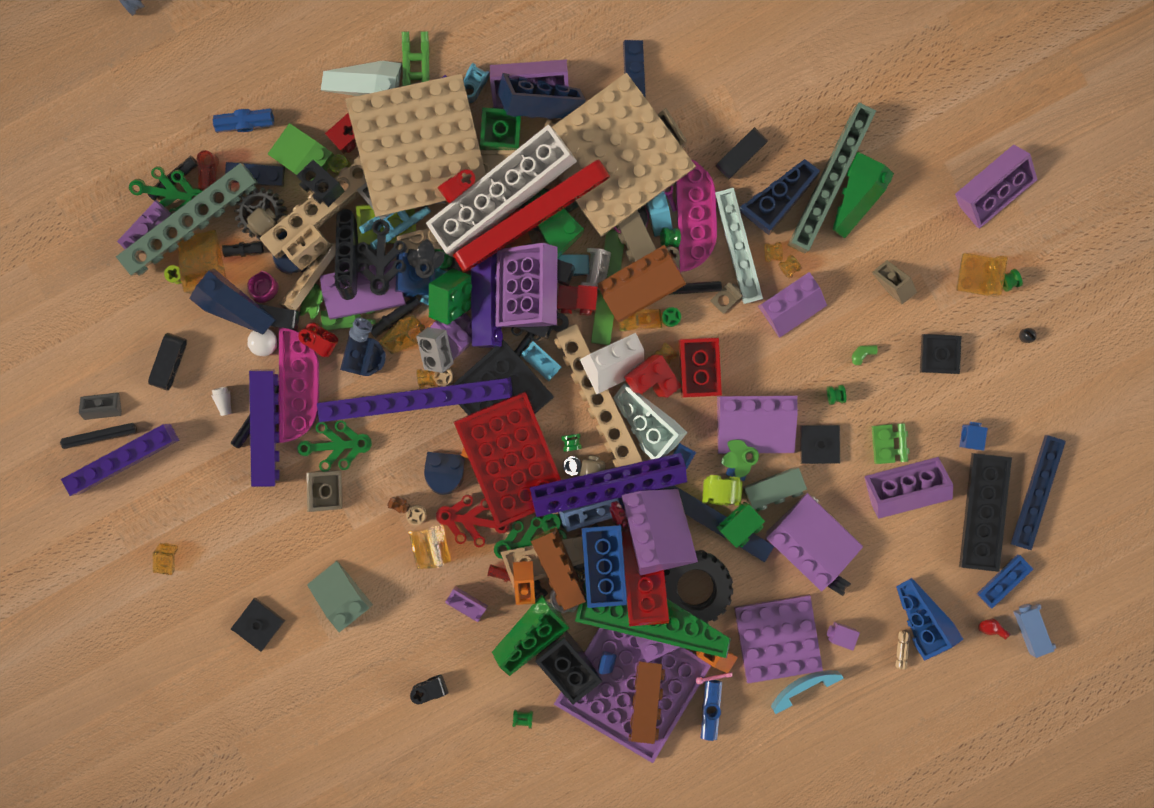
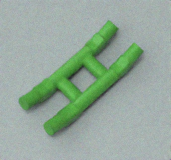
(407, 57)

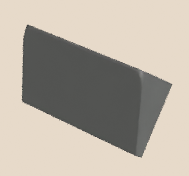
(100, 406)

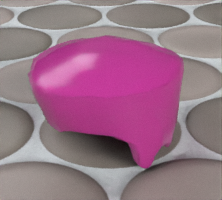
(262, 287)

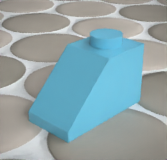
(659, 214)

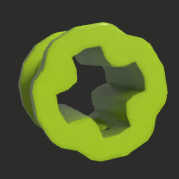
(168, 273)

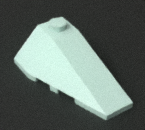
(362, 78)
(652, 426)

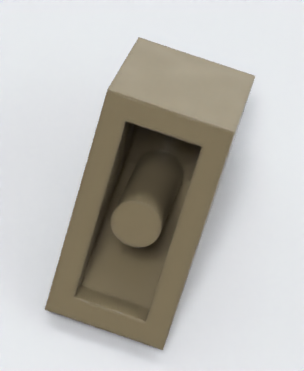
(895, 282)

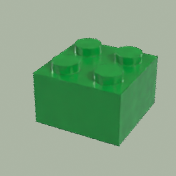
(499, 130)
(449, 296)
(741, 525)

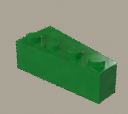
(560, 229)
(529, 636)

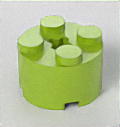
(722, 492)

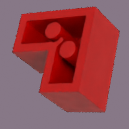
(577, 299)
(653, 373)

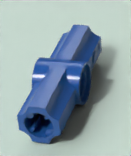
(243, 120)
(710, 722)

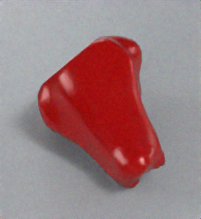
(993, 627)

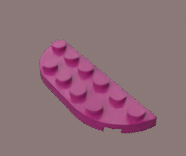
(696, 217)
(296, 386)

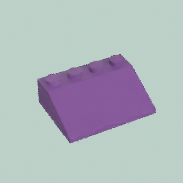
(526, 286)
(759, 421)
(658, 530)
(813, 541)

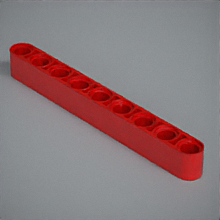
(531, 215)

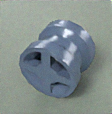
(132, 5)
(360, 329)

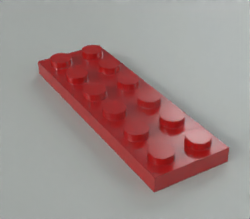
(644, 592)

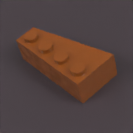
(646, 702)

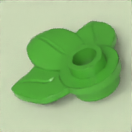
(311, 302)
(737, 457)

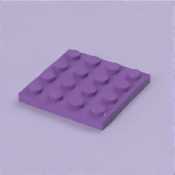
(778, 638)

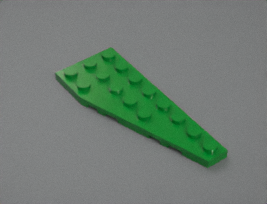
(681, 631)

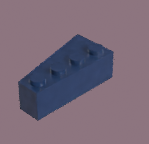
(538, 99)
(775, 201)

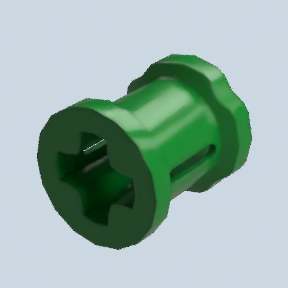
(529, 716)

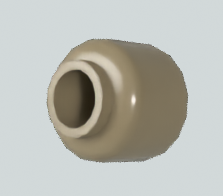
(261, 221)
(592, 465)

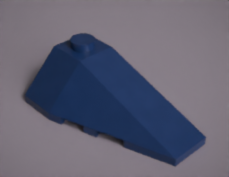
(225, 300)

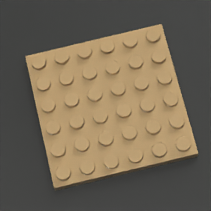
(414, 142)
(630, 143)

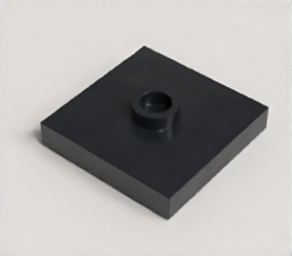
(940, 354)
(820, 444)
(258, 624)

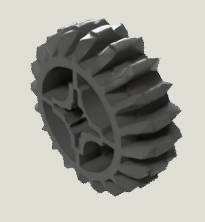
(246, 206)

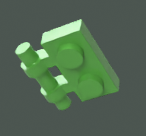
(884, 443)

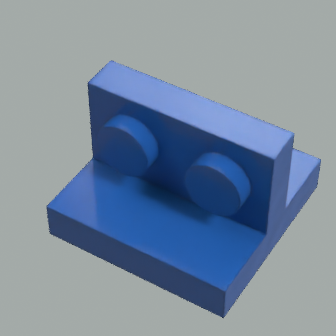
(409, 282)

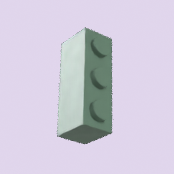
(775, 488)

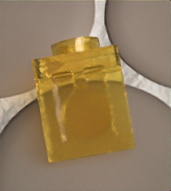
(164, 559)

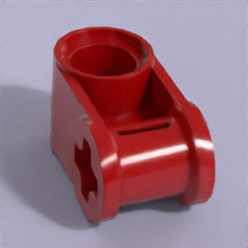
(455, 187)
(319, 339)

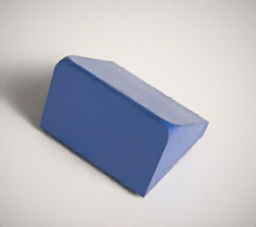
(607, 662)

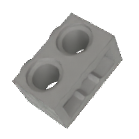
(435, 349)

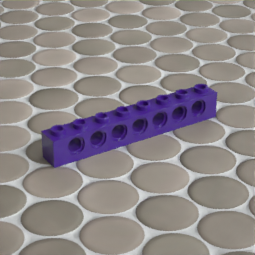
(608, 484)

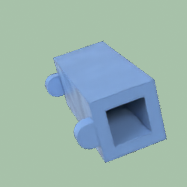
(1034, 630)

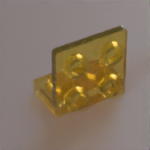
(982, 274)

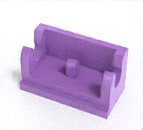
(466, 604)

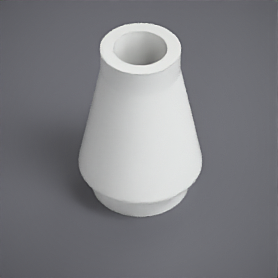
(222, 400)

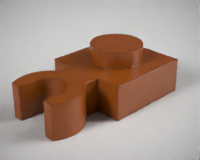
(398, 504)

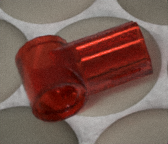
(206, 173)

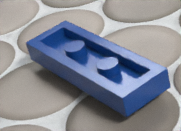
(1004, 581)

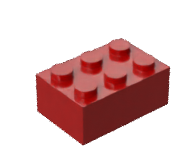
(700, 367)

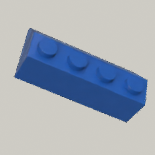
(604, 566)

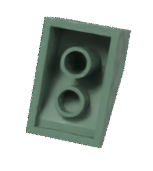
(339, 596)

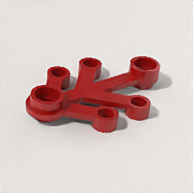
(468, 520)

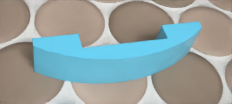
(783, 702)

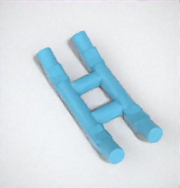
(407, 222)

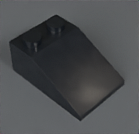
(568, 668)

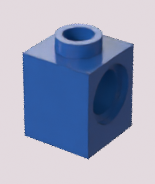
(973, 436)

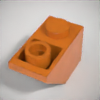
(720, 663)

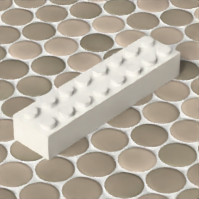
(502, 190)

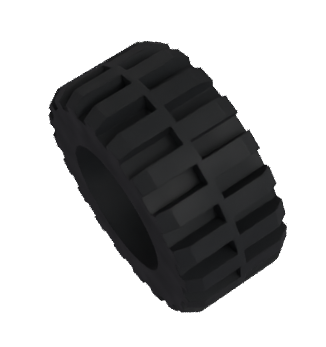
(721, 581)

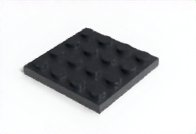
(505, 363)

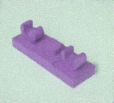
(147, 221)

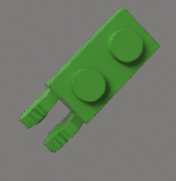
(341, 323)

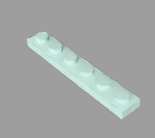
(738, 246)

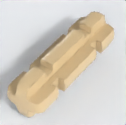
(902, 650)

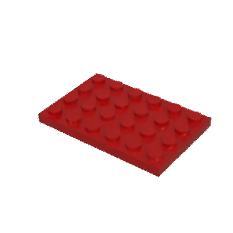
(507, 456)

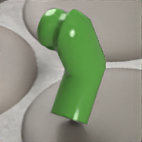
(861, 352)

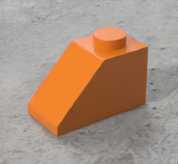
(524, 582)

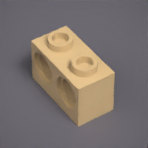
(306, 246)

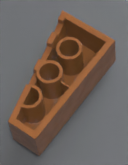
(559, 568)

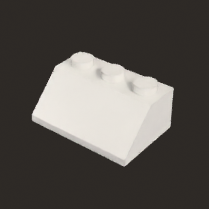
(610, 364)

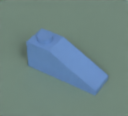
(585, 515)

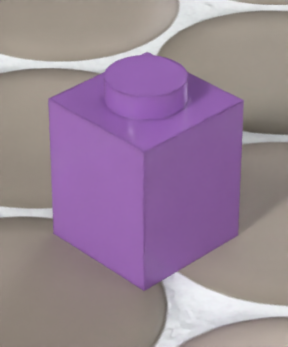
(843, 635)

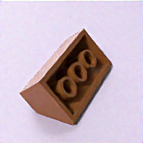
(641, 283)

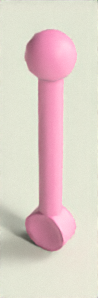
(699, 680)

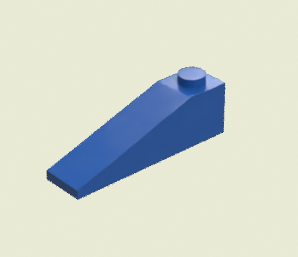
(930, 625)

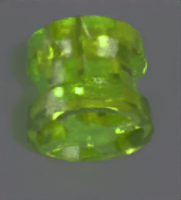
(335, 159)

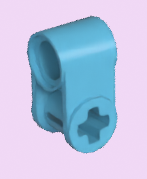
(475, 80)

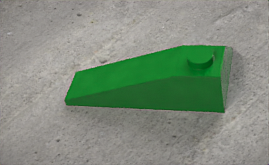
(865, 186)

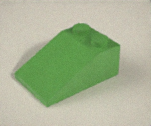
(297, 150)

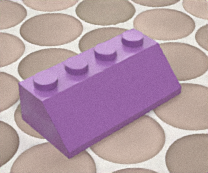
(551, 72)
(997, 185)
(364, 301)
(909, 487)

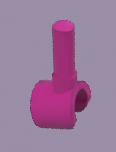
(669, 196)

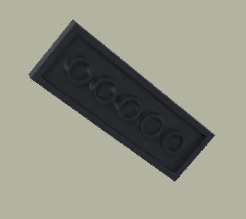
(985, 512)

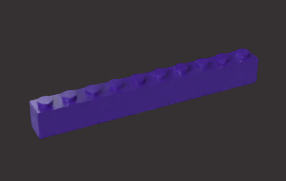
(415, 399)

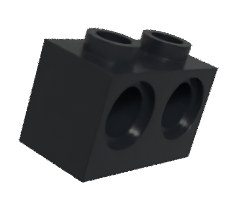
(321, 182)

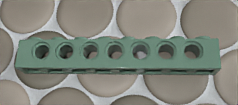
(831, 178)
(130, 257)

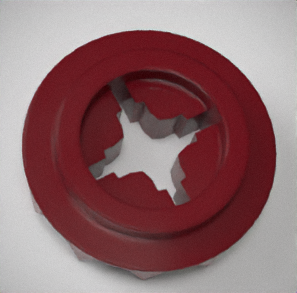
(618, 515)

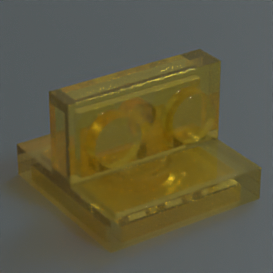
(430, 547)

